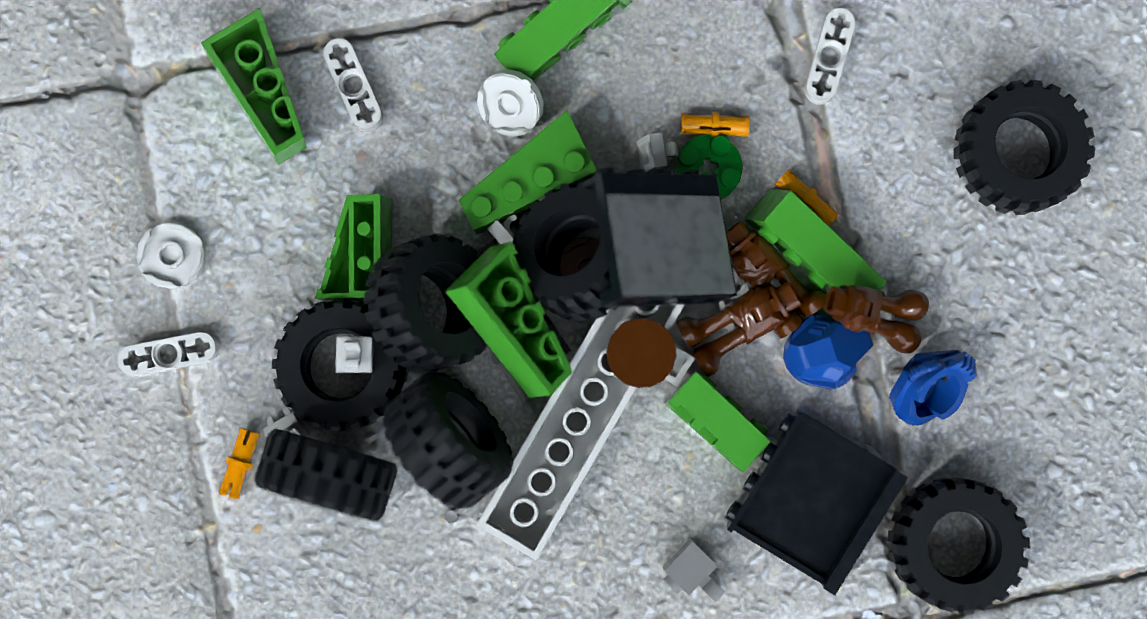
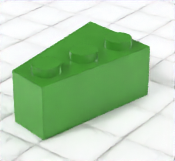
(360, 240)
(718, 420)

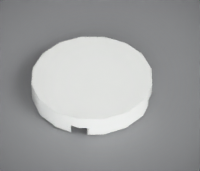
(510, 102)
(171, 255)

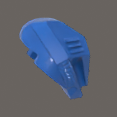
(824, 352)
(921, 387)

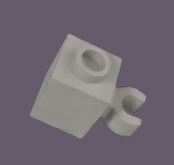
(691, 569)

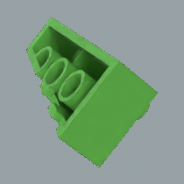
(552, 30)
(253, 76)
(542, 164)
(810, 242)
(510, 321)

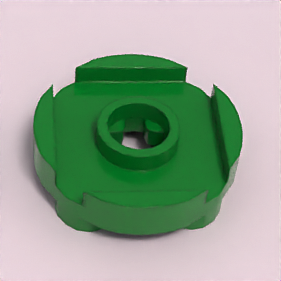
(718, 151)

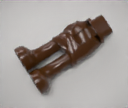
(758, 262)
(861, 309)
(755, 314)

